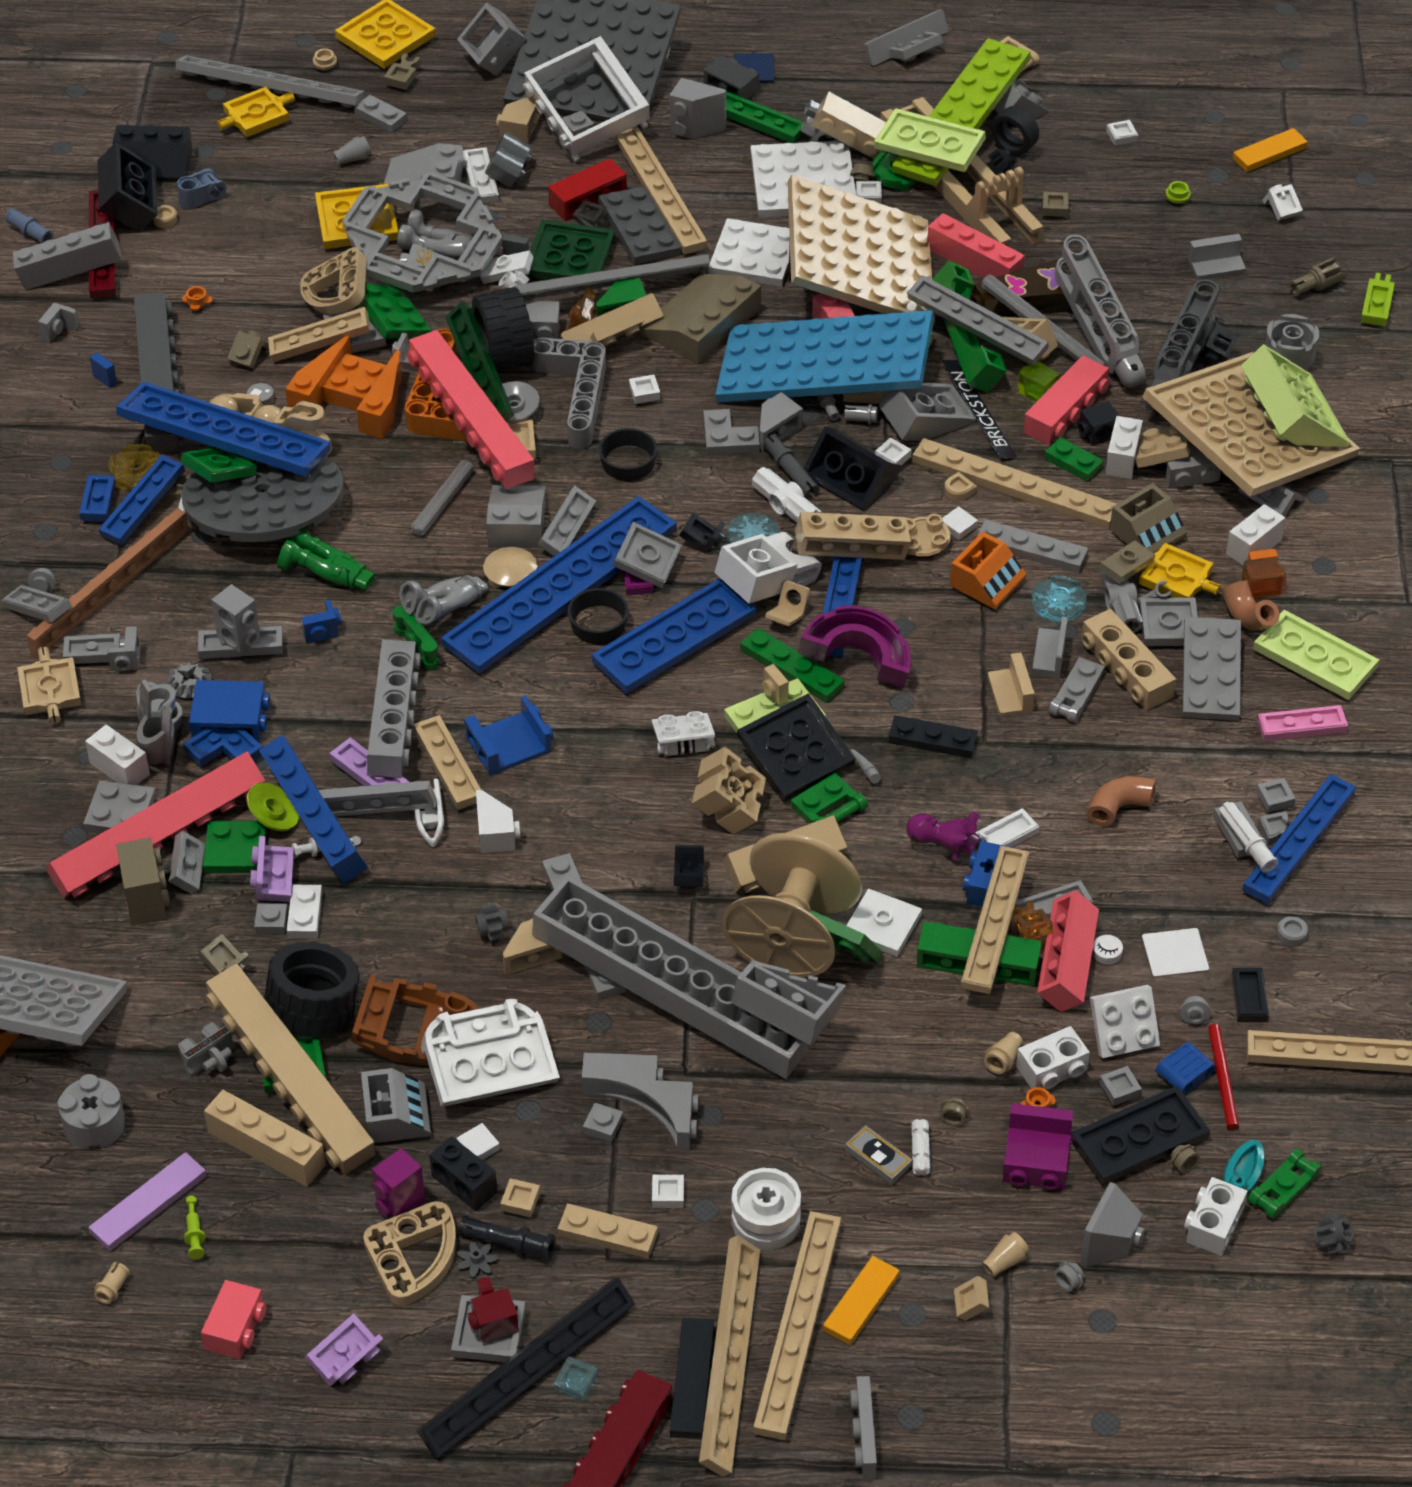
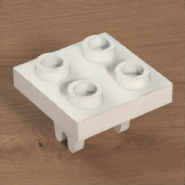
(1125, 1021)

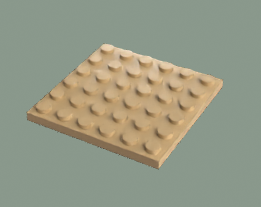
(855, 247)
(1230, 428)

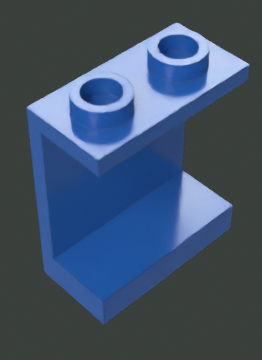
(229, 705)
(510, 739)

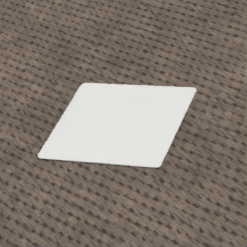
(1175, 952)

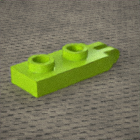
(1378, 300)

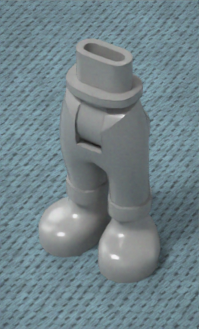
(440, 240)
(441, 597)

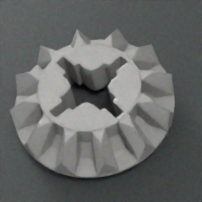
(183, 688)

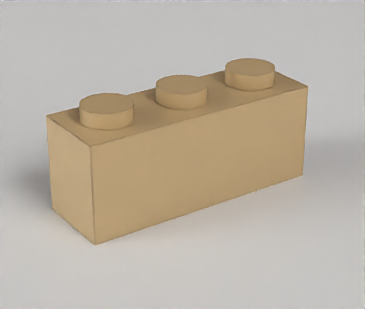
(848, 124)

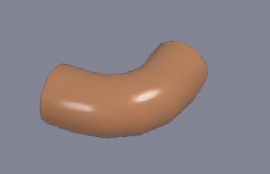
(1243, 607)
(1119, 793)

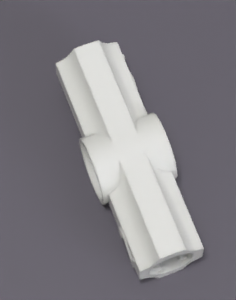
(782, 496)

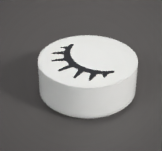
(1107, 949)

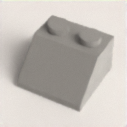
(697, 109)

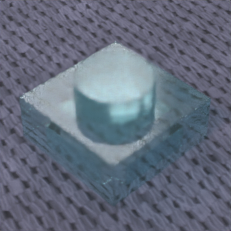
(576, 1378)

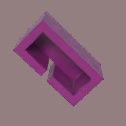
(398, 1184)

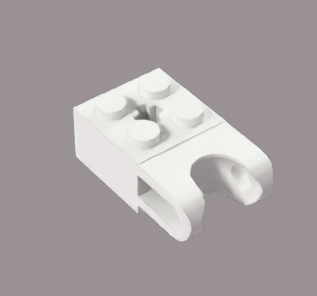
(762, 564)

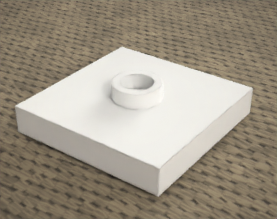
(885, 921)

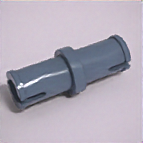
(28, 226)

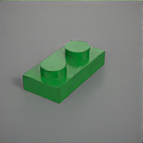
(1074, 459)

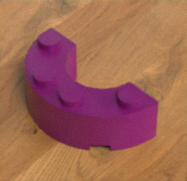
(861, 629)

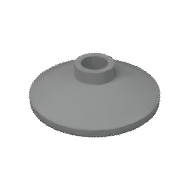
(522, 398)

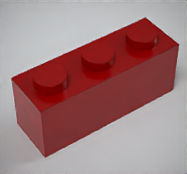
(585, 185)

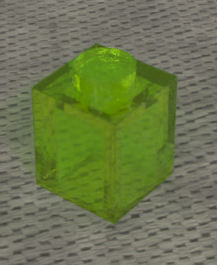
(1036, 380)

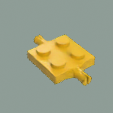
(256, 111)
(1182, 571)

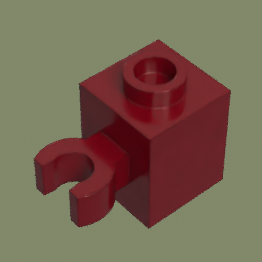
(492, 1312)

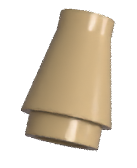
(1002, 1054)
(1007, 1253)

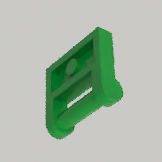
(827, 796)

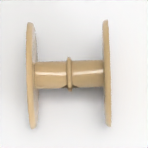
(800, 877)

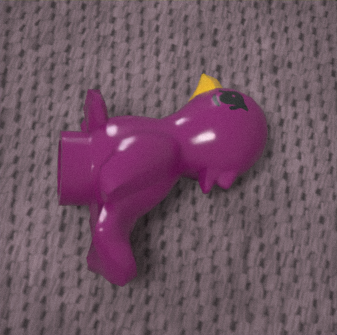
(953, 835)

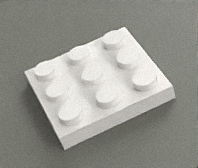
(753, 252)

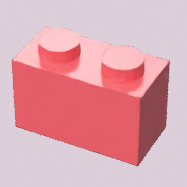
(233, 1319)

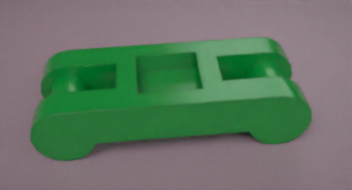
(412, 630)
(1285, 1184)

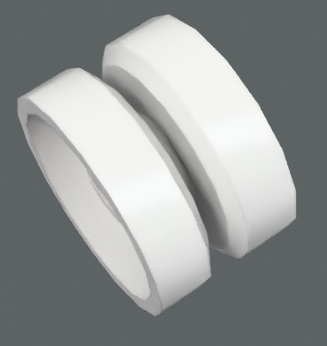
(766, 1208)

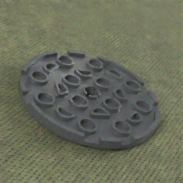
(249, 515)

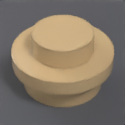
(324, 59)

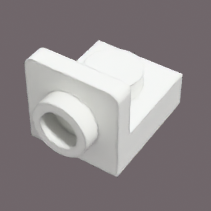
(1283, 201)

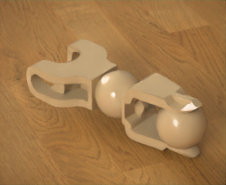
(302, 417)

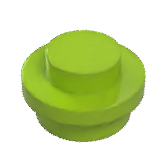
(1178, 192)

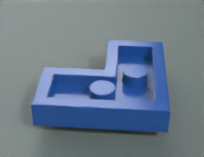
(219, 740)

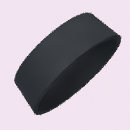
(622, 437)
(594, 597)

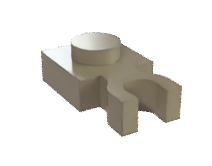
(402, 74)

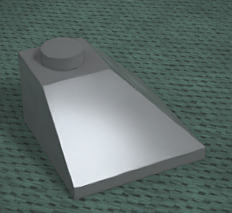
(1112, 1229)

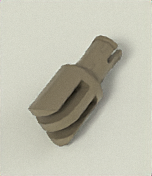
(1318, 277)

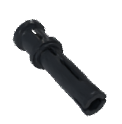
(521, 1240)

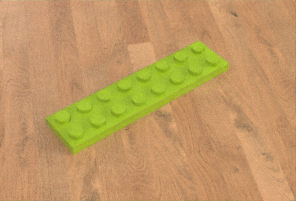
(970, 99)

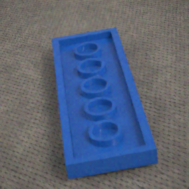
(673, 635)

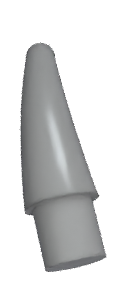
(868, 768)

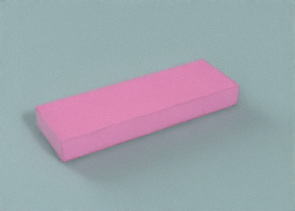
(1302, 723)

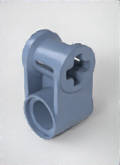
(197, 188)

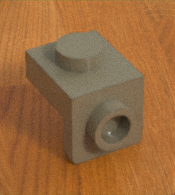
(246, 348)
(221, 955)

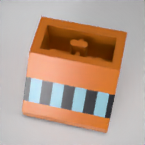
(987, 571)

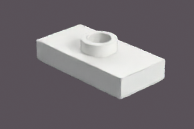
(500, 266)

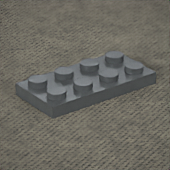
(640, 225)

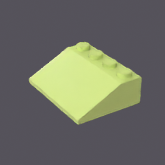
(1292, 401)

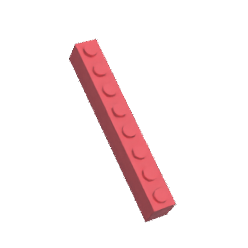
(471, 409)
(159, 821)

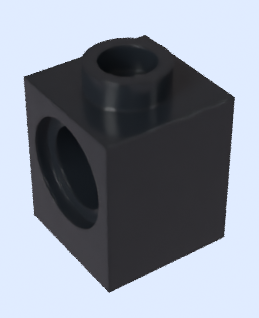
(1097, 423)

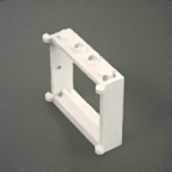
(601, 53)

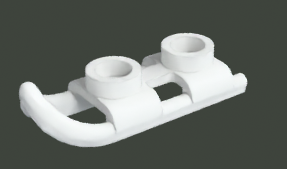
(431, 818)

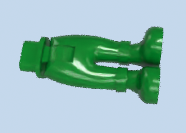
(324, 561)

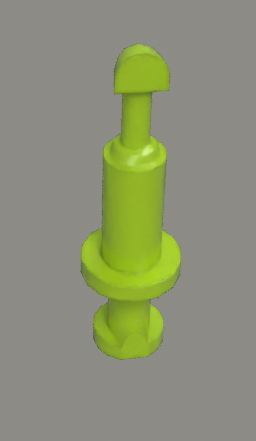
(194, 1236)

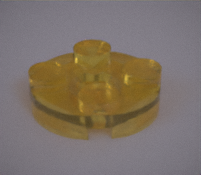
(122, 464)

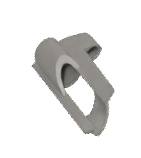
(156, 727)

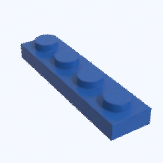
(141, 500)

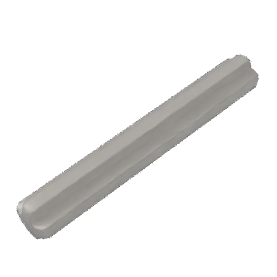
(442, 498)

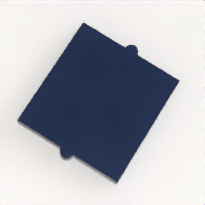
(760, 62)

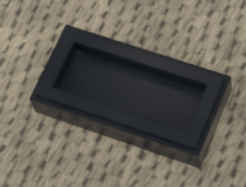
(1249, 995)

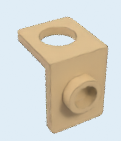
(786, 612)

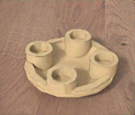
(927, 535)
(508, 566)

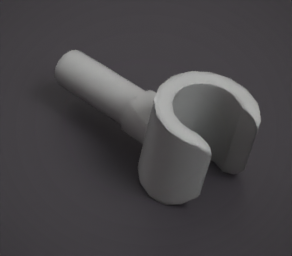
(1155, 593)

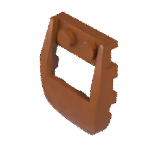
(376, 1011)

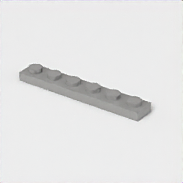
(978, 320)
(555, 871)

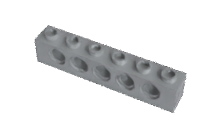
(392, 708)

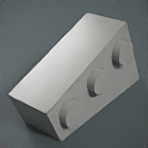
(787, 1001)

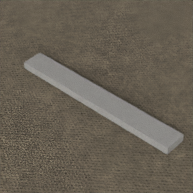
(609, 277)

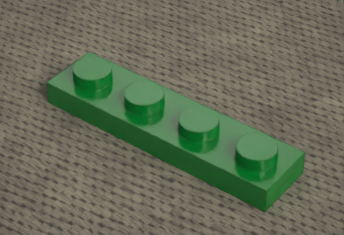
(763, 118)
(792, 665)

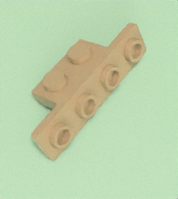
(617, 322)

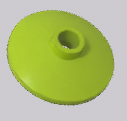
(272, 807)

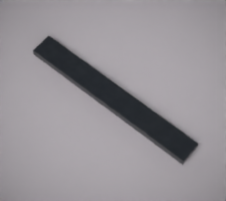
(525, 1367)

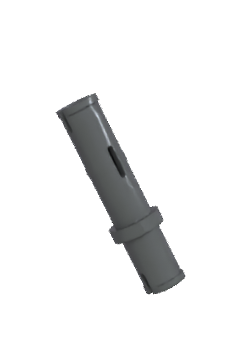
(785, 459)

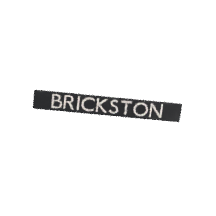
(979, 410)

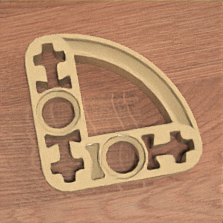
(345, 268)
(395, 1240)

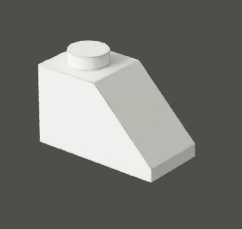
(495, 824)

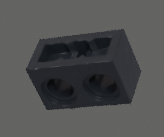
(463, 1173)

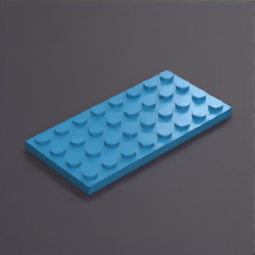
(825, 356)

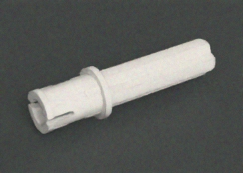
(1254, 845)

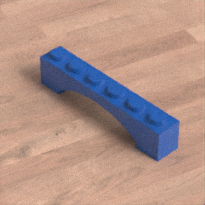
(313, 809)

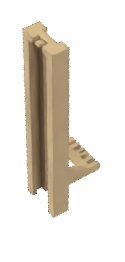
(1002, 189)

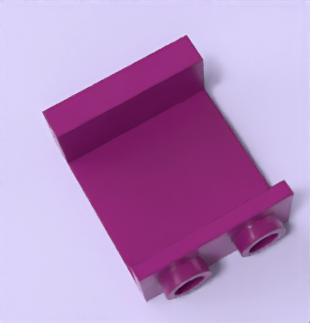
(1037, 1146)

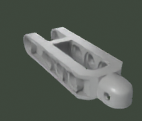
(1080, 293)

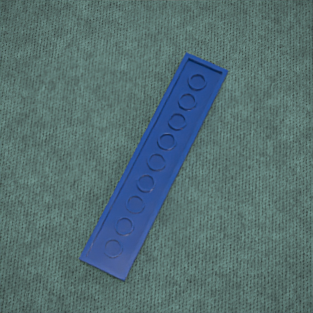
(550, 588)

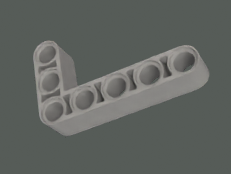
(589, 364)

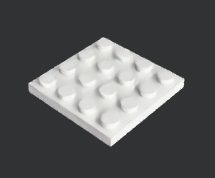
(817, 161)

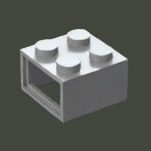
(497, 44)

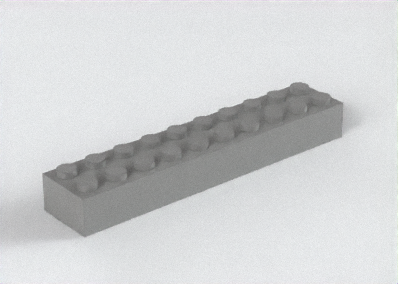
(661, 971)

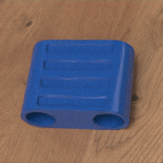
(1185, 1068)

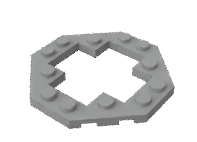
(440, 269)

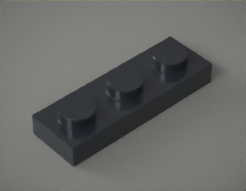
(932, 736)

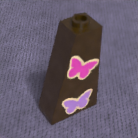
(1034, 285)

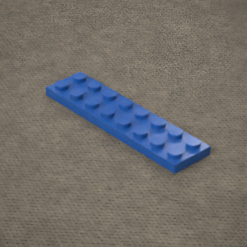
(223, 428)

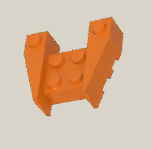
(351, 384)

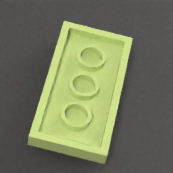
(930, 140)
(1316, 654)

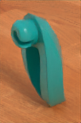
(1245, 1165)

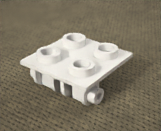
(690, 727)

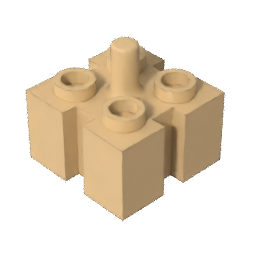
(728, 790)

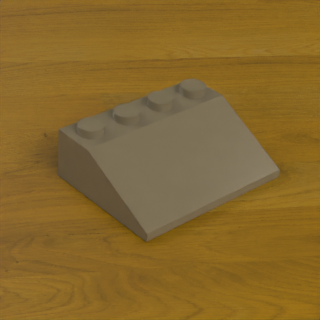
(703, 314)

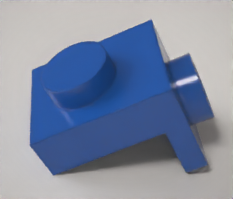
(321, 625)

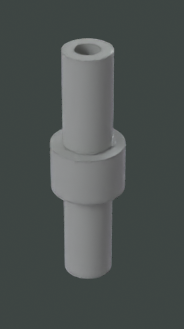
(828, 403)

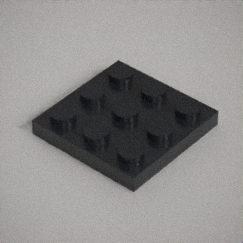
(795, 746)

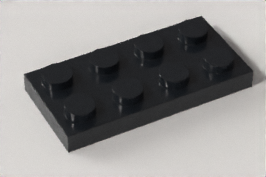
(1139, 1135)

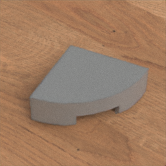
(1273, 826)

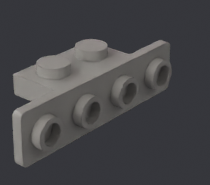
(908, 40)

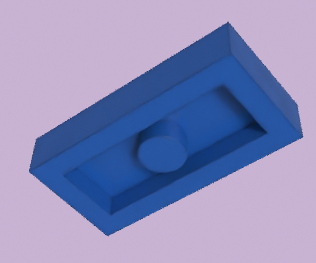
(97, 498)

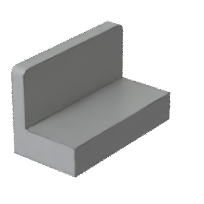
(1216, 256)
(1277, 498)
(1049, 651)

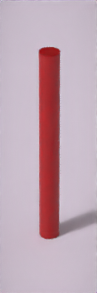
(1223, 1077)

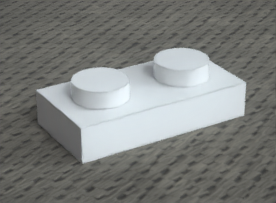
(304, 911)

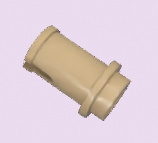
(108, 1289)

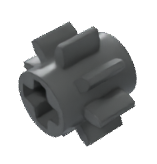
(492, 922)
(1333, 1233)

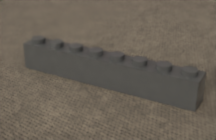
(156, 359)

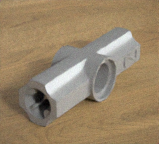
(1123, 601)

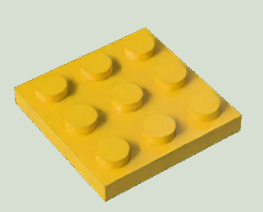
(385, 33)
(334, 206)

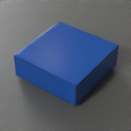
(103, 370)

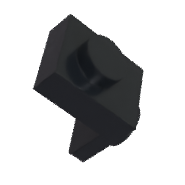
(702, 533)
(689, 866)

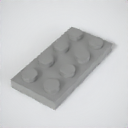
(1211, 668)

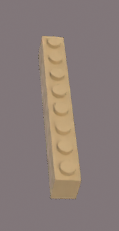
(290, 1069)

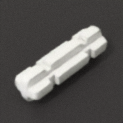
(920, 1147)

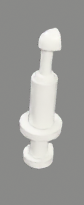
(313, 848)

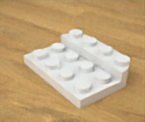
(488, 1052)

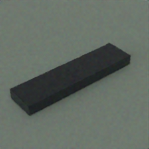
(692, 1378)

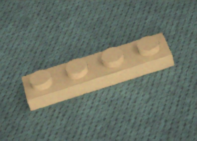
(318, 334)
(447, 761)

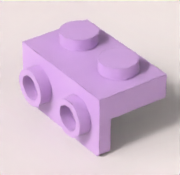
(273, 872)
(342, 1350)

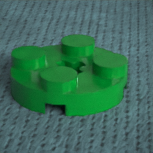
(883, 172)

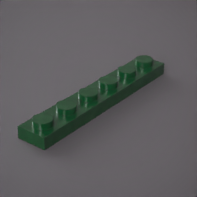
(477, 357)

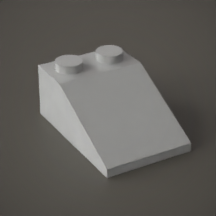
(437, 158)
(925, 411)
(515, 516)

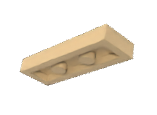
(607, 1231)

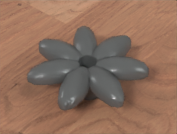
(476, 1259)

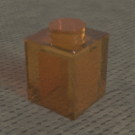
(1264, 577)

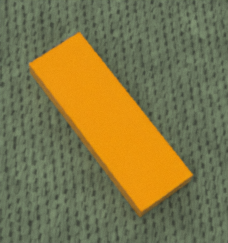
(1270, 150)
(861, 1300)

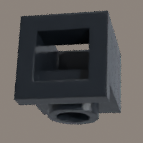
(1217, 350)

